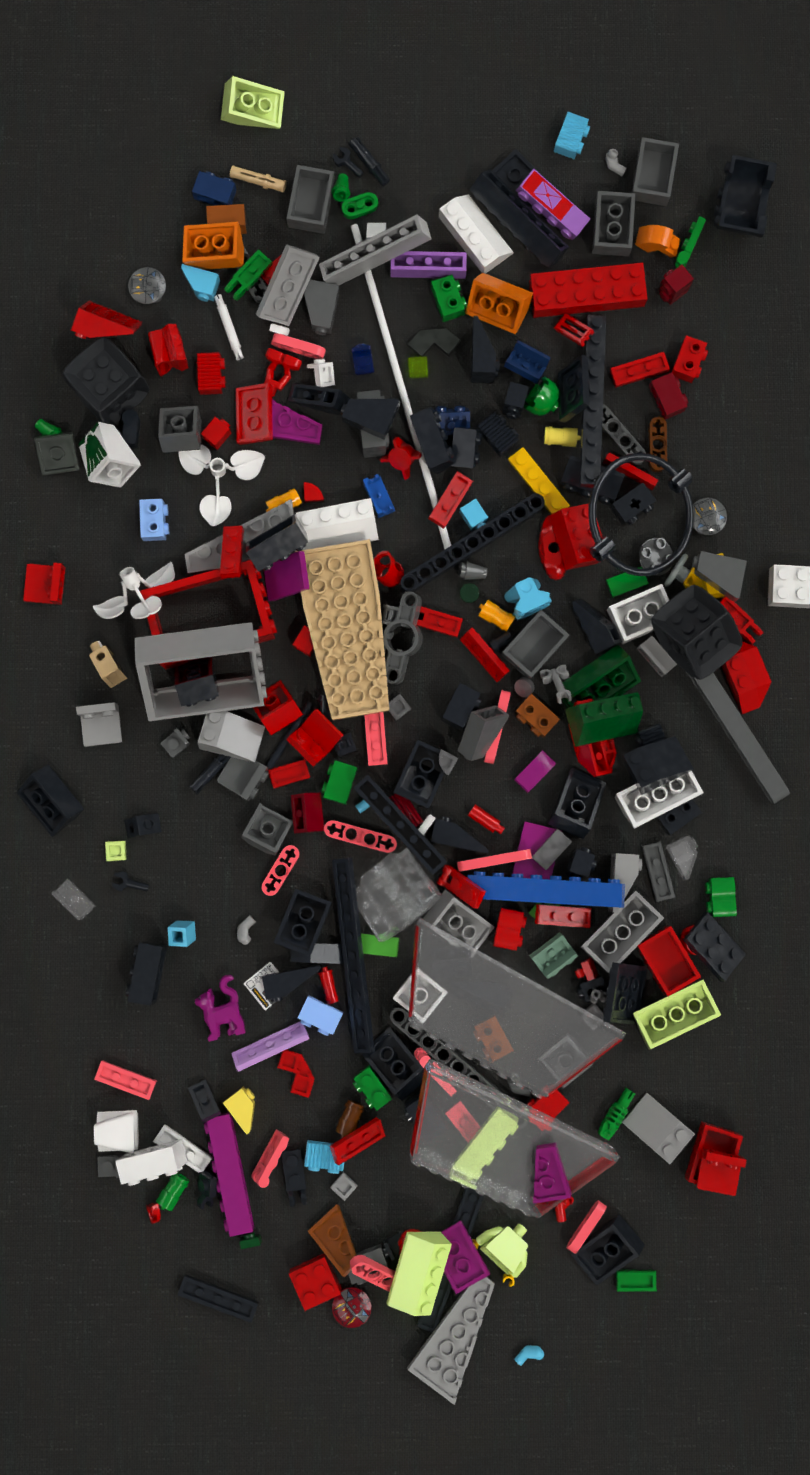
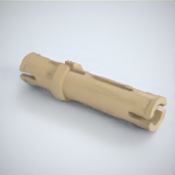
(258, 179)

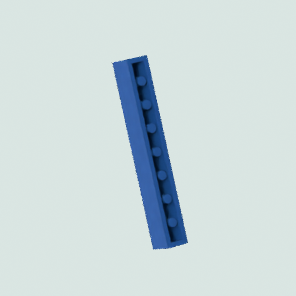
(551, 891)

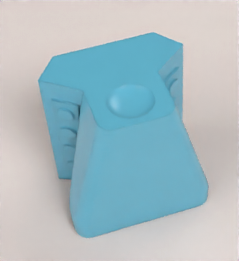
(527, 598)

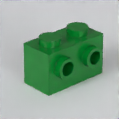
(448, 298)
(340, 782)
(372, 1087)

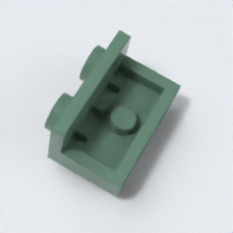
(553, 956)

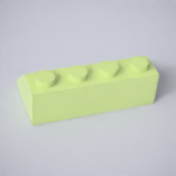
(676, 1014)
(419, 1272)

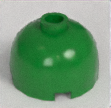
(543, 398)

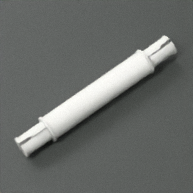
(228, 326)

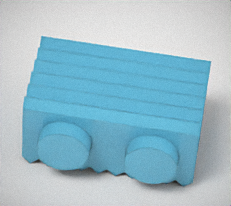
(571, 135)
(319, 1156)

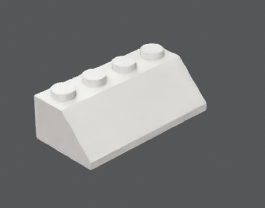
(474, 233)
(339, 524)
(645, 807)

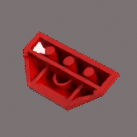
(747, 678)
(597, 756)

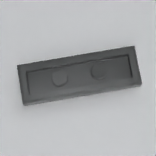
(658, 871)

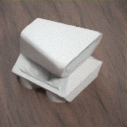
(117, 1131)

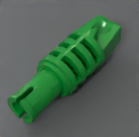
(616, 1114)

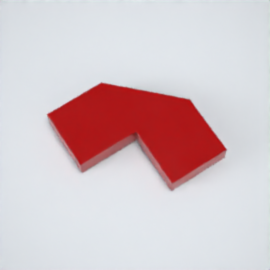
(296, 1063)

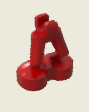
(279, 358)

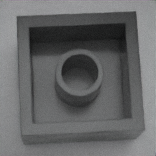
(180, 429)

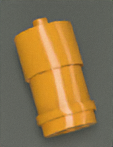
(278, 500)
(494, 614)

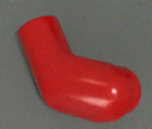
(560, 1209)

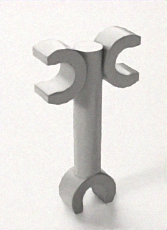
(556, 675)

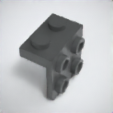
(243, 777)

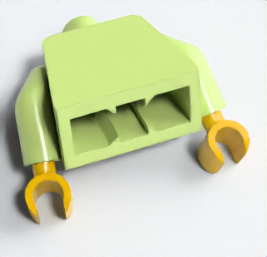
(505, 1249)

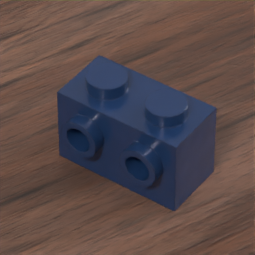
(213, 189)

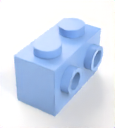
(152, 519)
(320, 1015)

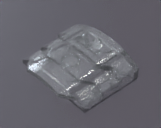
(395, 894)

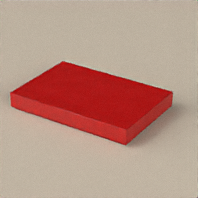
(254, 414)

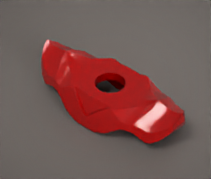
(552, 562)

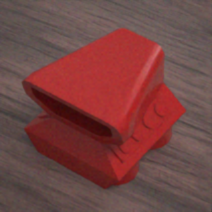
(167, 349)

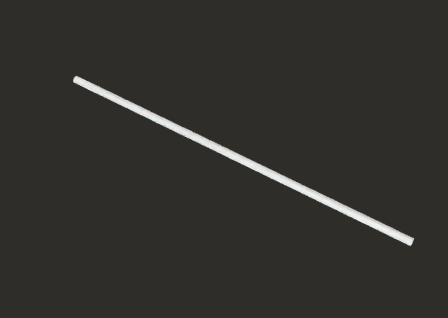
(400, 384)

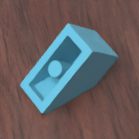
(202, 282)

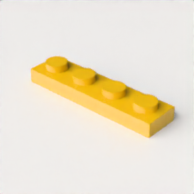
(537, 480)

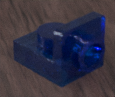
(362, 359)

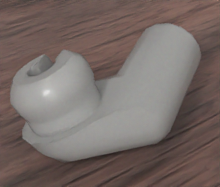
(612, 162)
(242, 930)

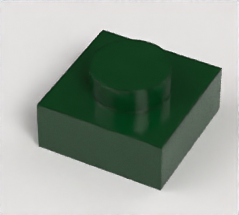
(250, 1240)

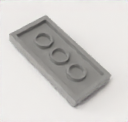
(287, 285)

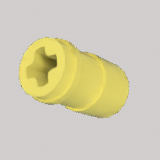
(561, 436)

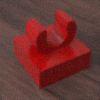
(588, 969)

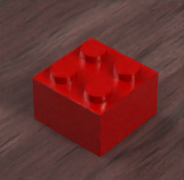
(315, 1281)

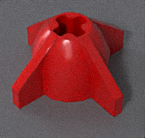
(402, 456)

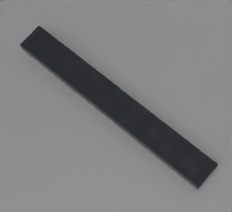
(467, 1214)

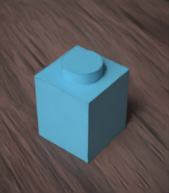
(473, 515)
(181, 933)

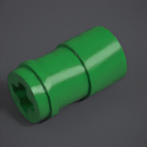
(171, 1193)

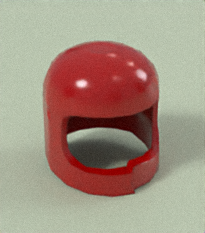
(394, 572)

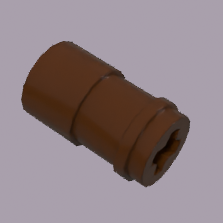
(349, 1120)

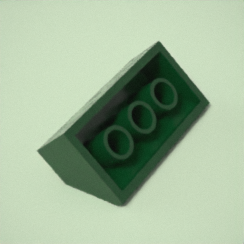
(603, 678)
(605, 719)

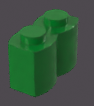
(722, 897)

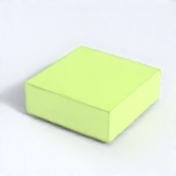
(115, 850)

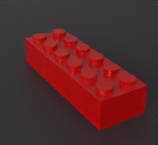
(588, 290)

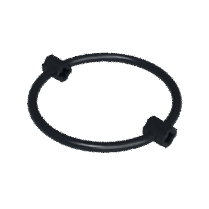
(604, 546)

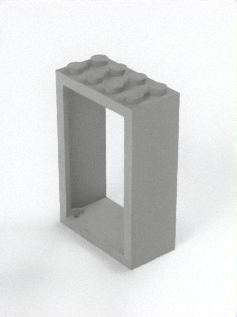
(194, 644)

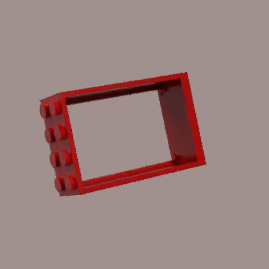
(268, 626)

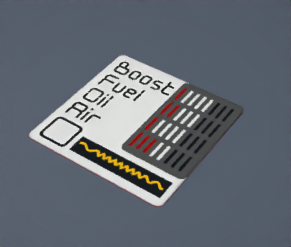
(256, 987)

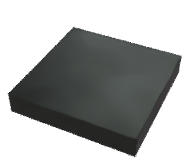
(57, 453)

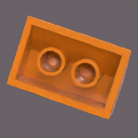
(213, 246)
(498, 302)

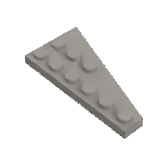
(209, 554)
(450, 1346)

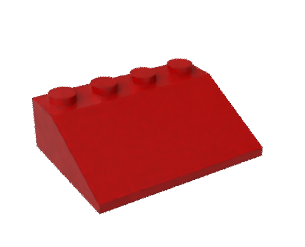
(99, 321)

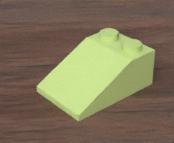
(252, 104)

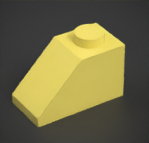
(242, 1108)

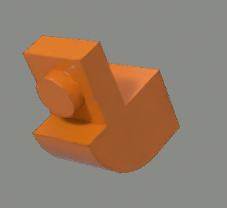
(656, 238)

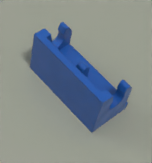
(379, 496)

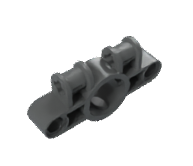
(403, 616)

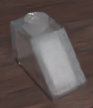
(683, 855)

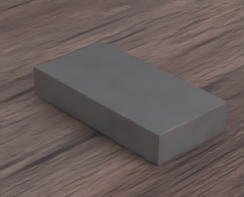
(551, 849)

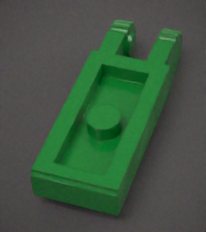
(689, 244)
(249, 274)

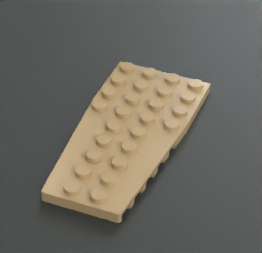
(347, 628)

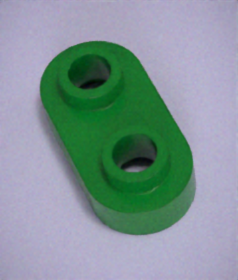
(358, 204)

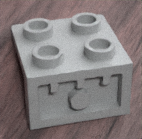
(100, 724)

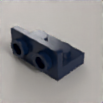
(453, 418)

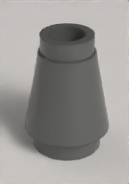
(471, 571)

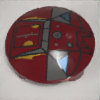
(351, 1307)

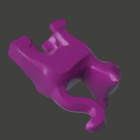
(221, 1014)

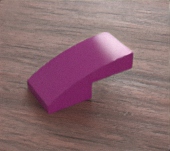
(535, 771)

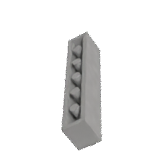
(375, 251)

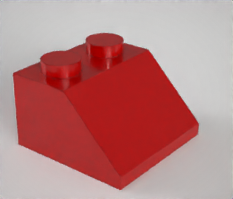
(278, 708)

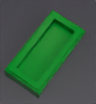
(625, 583)
(635, 1280)

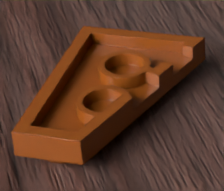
(334, 1239)

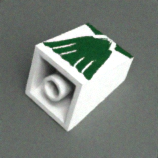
(107, 456)

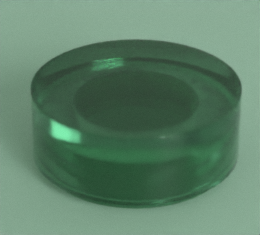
(469, 593)

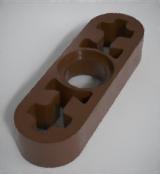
(652, 431)

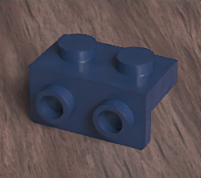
(527, 362)

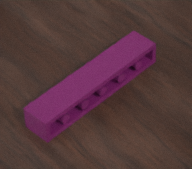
(230, 1175)

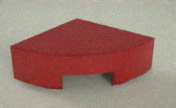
(312, 493)
(153, 1212)

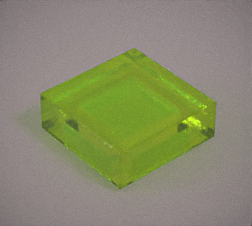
(418, 367)

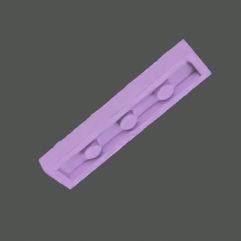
(270, 1046)

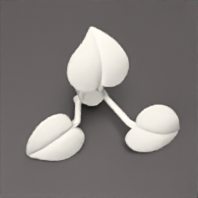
(246, 466)
(131, 580)

